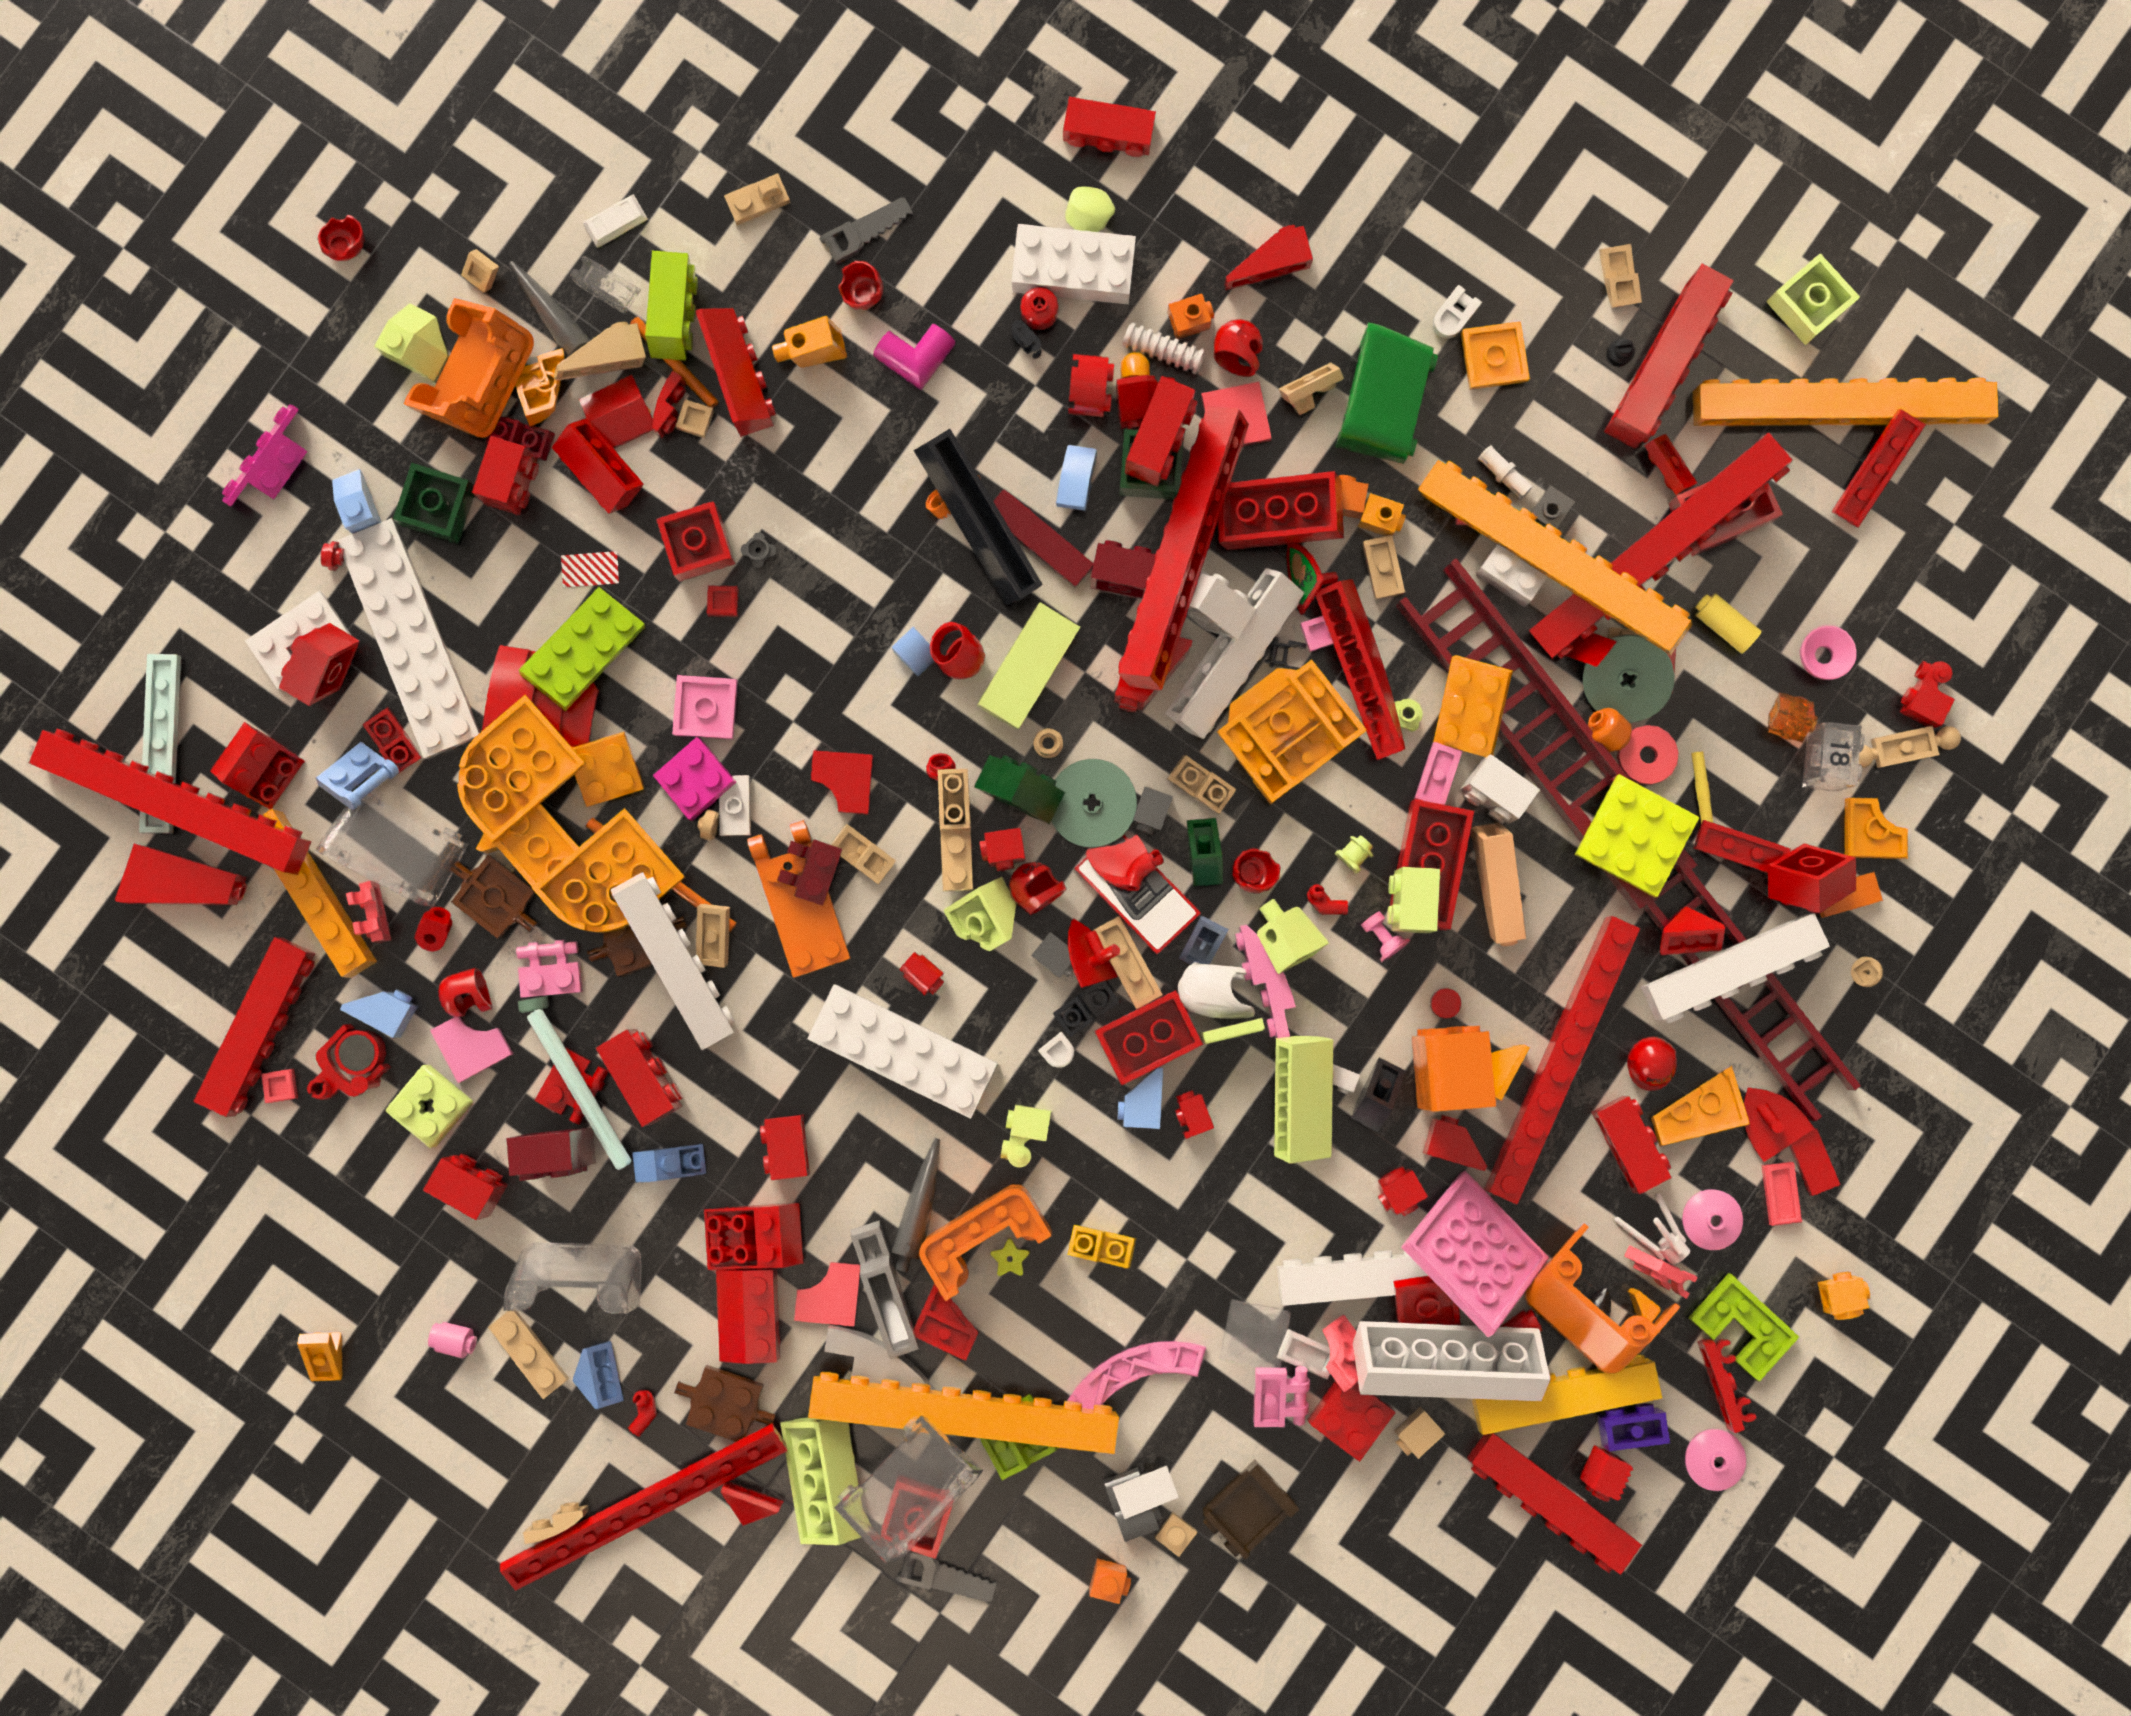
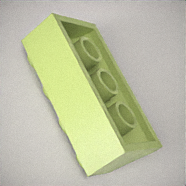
(819, 1471)

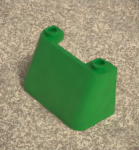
(1386, 395)

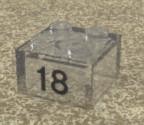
(1833, 757)

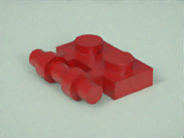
(557, 1096)

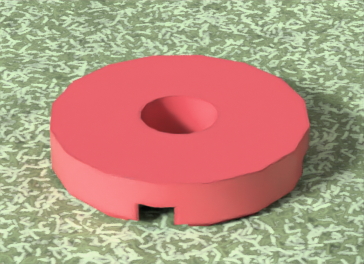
(1665, 755)

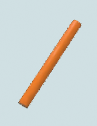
(678, 367)

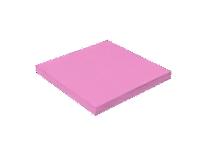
(1475, 1253)

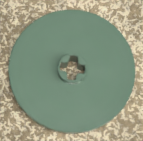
(1651, 684)
(1107, 821)

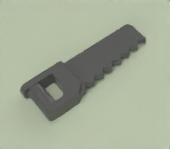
(864, 229)
(945, 1578)

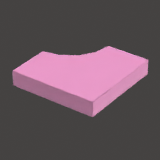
(468, 1049)

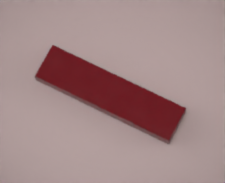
(1043, 540)

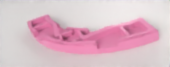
(1135, 1364)

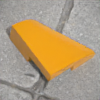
(538, 387)

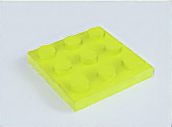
(1637, 835)

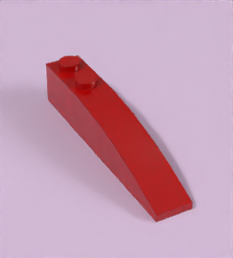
(1362, 665)

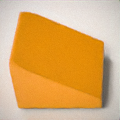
(1643, 1305)

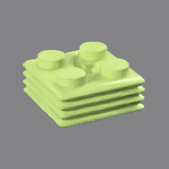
(448, 1103)

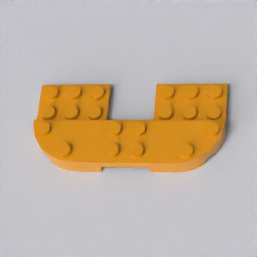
(502, 788)

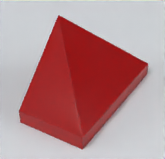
(1691, 934)
(749, 1504)

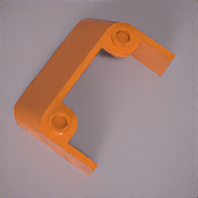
(1581, 1320)

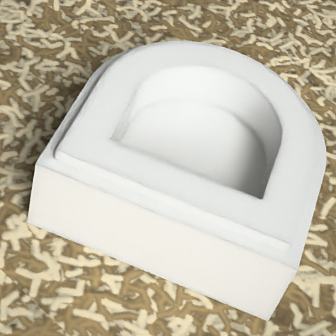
(1058, 1051)

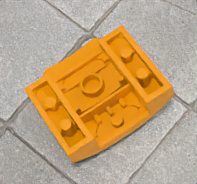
(1288, 728)

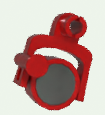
(356, 1054)

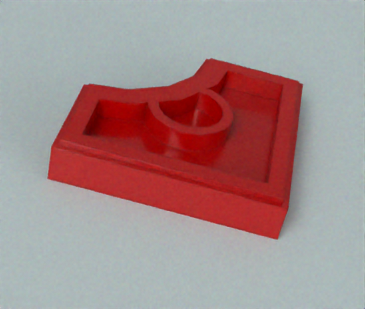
(847, 777)

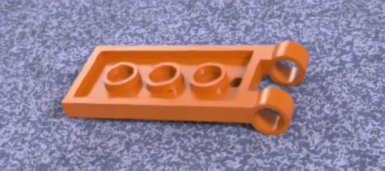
(806, 929)

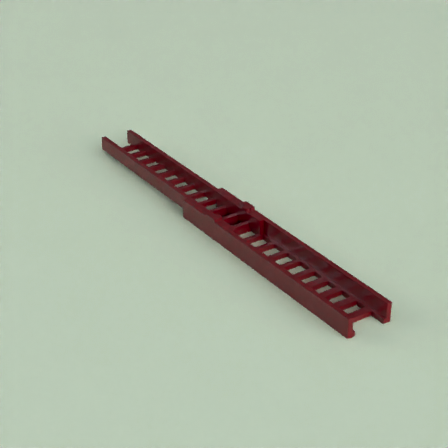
(1579, 822)

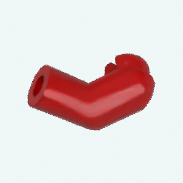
(1323, 903)

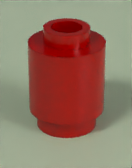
(922, 974)

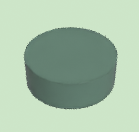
(533, 1004)

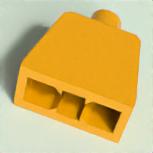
(811, 343)

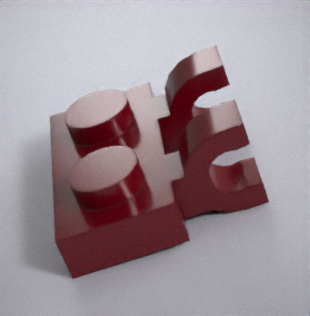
(817, 871)

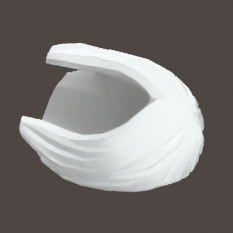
(1208, 991)

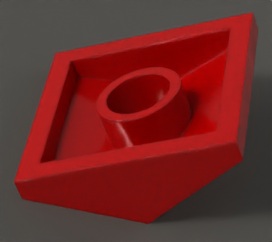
(618, 412)

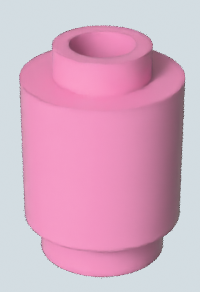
(452, 1339)

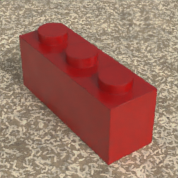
(1108, 126)
(597, 465)
(1632, 1144)

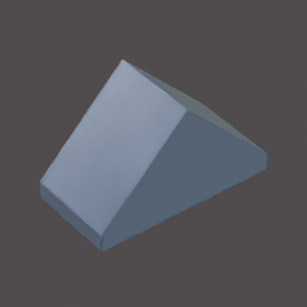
(1203, 942)

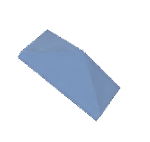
(598, 1376)

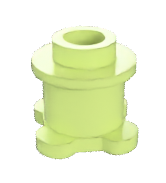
(1416, 714)
(1355, 853)

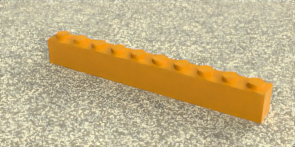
(1843, 403)
(1555, 557)
(965, 1414)

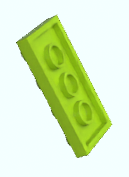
(581, 648)

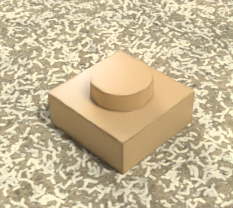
(480, 270)
(694, 418)
(1175, 1534)

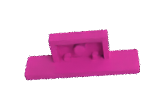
(271, 463)

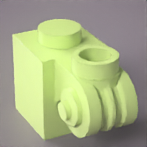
(1025, 1124)

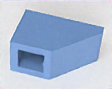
(669, 1163)

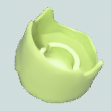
(1089, 209)

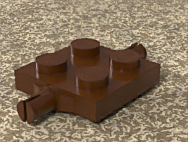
(493, 896)
(625, 949)
(724, 1404)

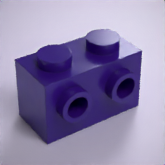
(1633, 1428)

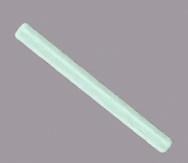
(579, 1089)

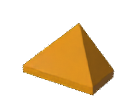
(1505, 1066)

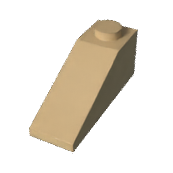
(610, 351)

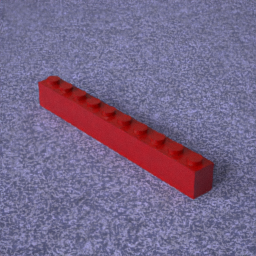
(1671, 539)
(1183, 548)
(170, 802)
(1561, 1059)

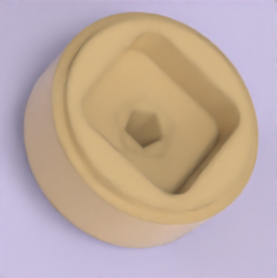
(708, 825)
(1867, 972)

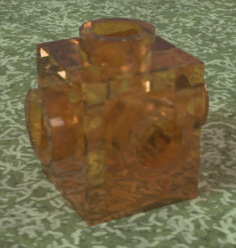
(1792, 717)

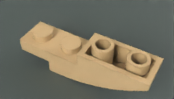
(955, 830)

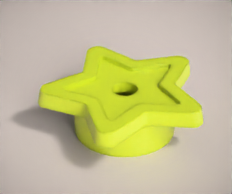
(1009, 1250)

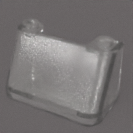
(393, 849)
(608, 1267)
(908, 1490)

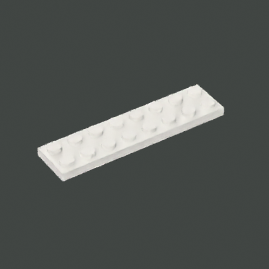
(409, 638)

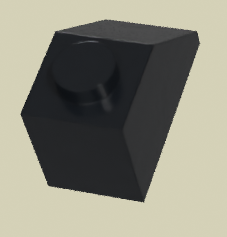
(1378, 1094)

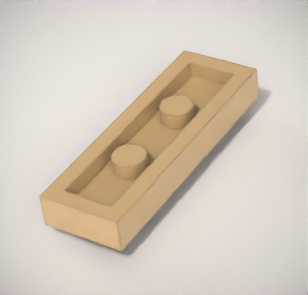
(1129, 963)
(528, 1353)

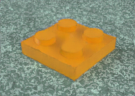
(1495, 355)
(608, 769)

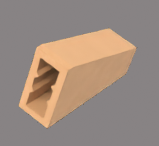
(1499, 882)

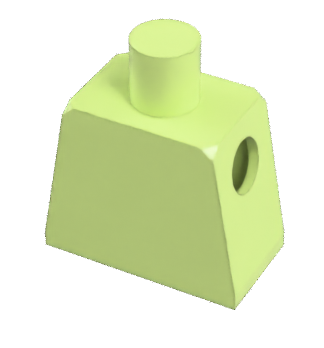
(1289, 936)

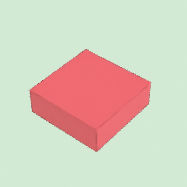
(279, 1086)

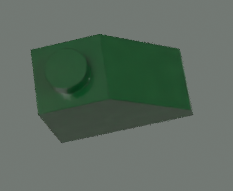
(1205, 852)

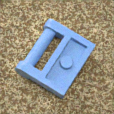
(352, 770)

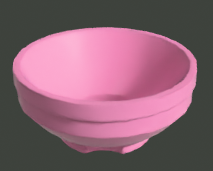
(1841, 649)

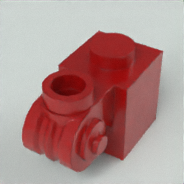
(1924, 701)

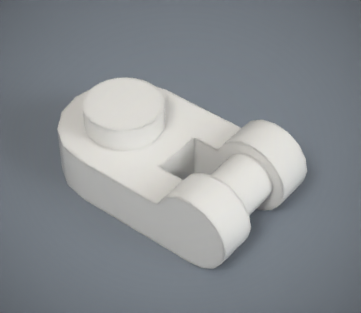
(1448, 319)

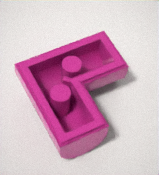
(915, 363)

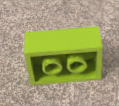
(670, 305)

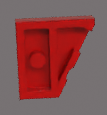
(945, 1326)

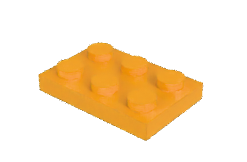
(1472, 706)

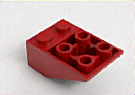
(753, 1236)

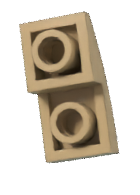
(1201, 784)
(562, 1520)

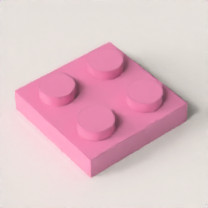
(705, 707)

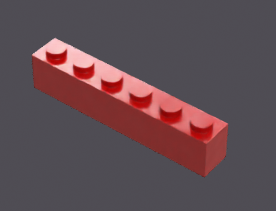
(255, 1028)
(1554, 1502)

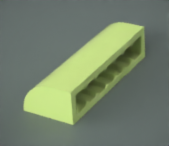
(1028, 666)
(1303, 1098)

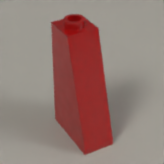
(175, 880)

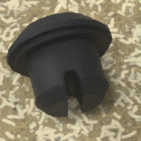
(1622, 350)

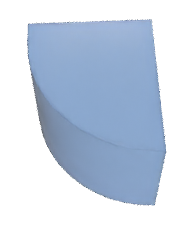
(914, 651)

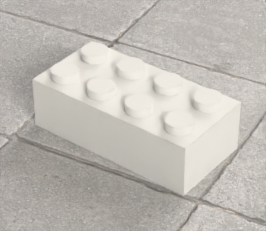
(1073, 263)

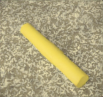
(1702, 786)

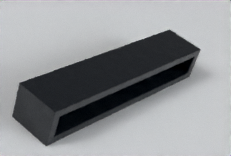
(978, 517)

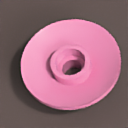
(1698, 1215)
(1701, 1456)

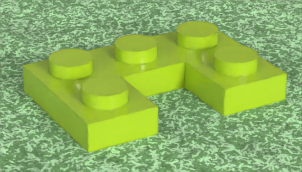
(1770, 1334)

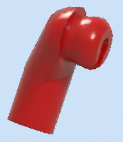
(646, 1412)

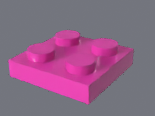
(694, 778)

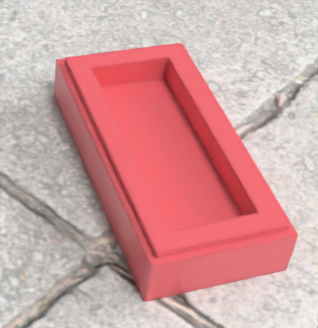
(1781, 1193)

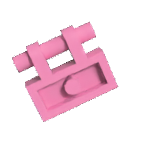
(549, 979)
(1270, 1397)

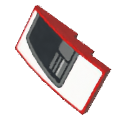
(1154, 912)

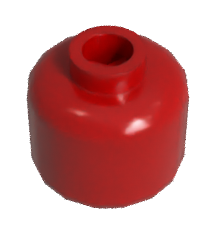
(1039, 308)

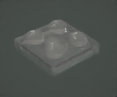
(1254, 1334)

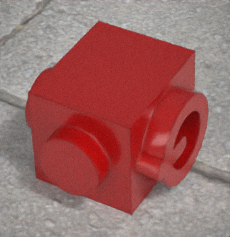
(1400, 1191)

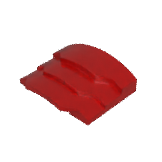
(509, 686)

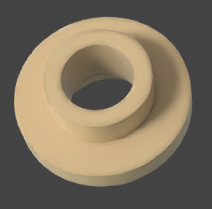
(1045, 734)

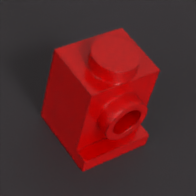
(1193, 1114)

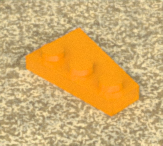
(1704, 1111)

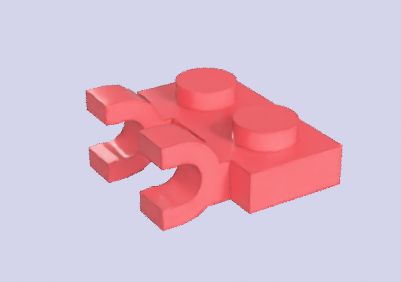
(371, 900)
(1660, 1271)

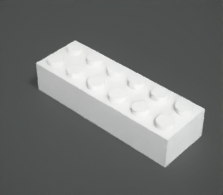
(902, 1051)
(1450, 1361)

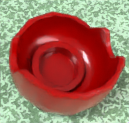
(341, 238)
(861, 285)
(1255, 871)

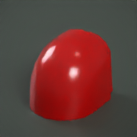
(433, 929)

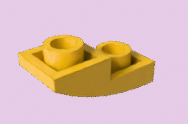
(1101, 1246)

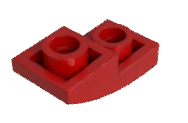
(665, 414)
(392, 739)

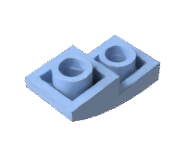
(1076, 477)

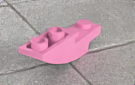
(1260, 970)

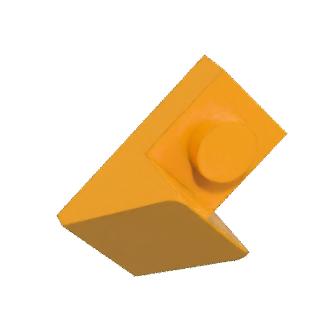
(322, 1355)

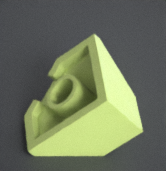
(414, 342)
(984, 915)

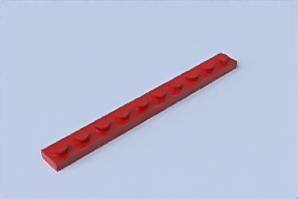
(643, 1507)

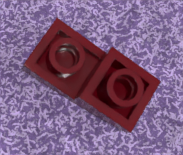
(535, 439)

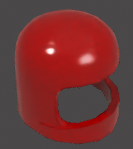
(460, 983)

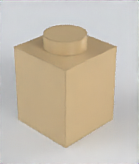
(1418, 1433)

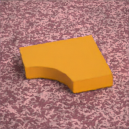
(1870, 833)

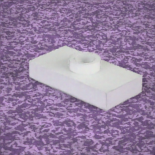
(735, 809)

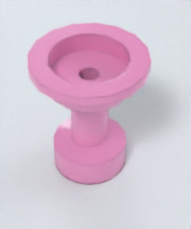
(1391, 944)

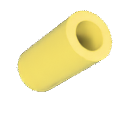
(1727, 622)

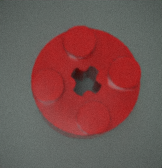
(1089, 385)

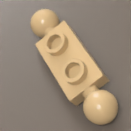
(1909, 746)

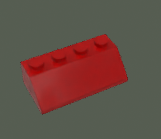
(735, 369)

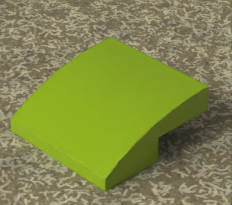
(1013, 1456)

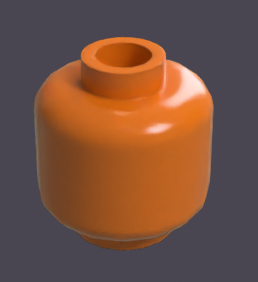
(1610, 729)

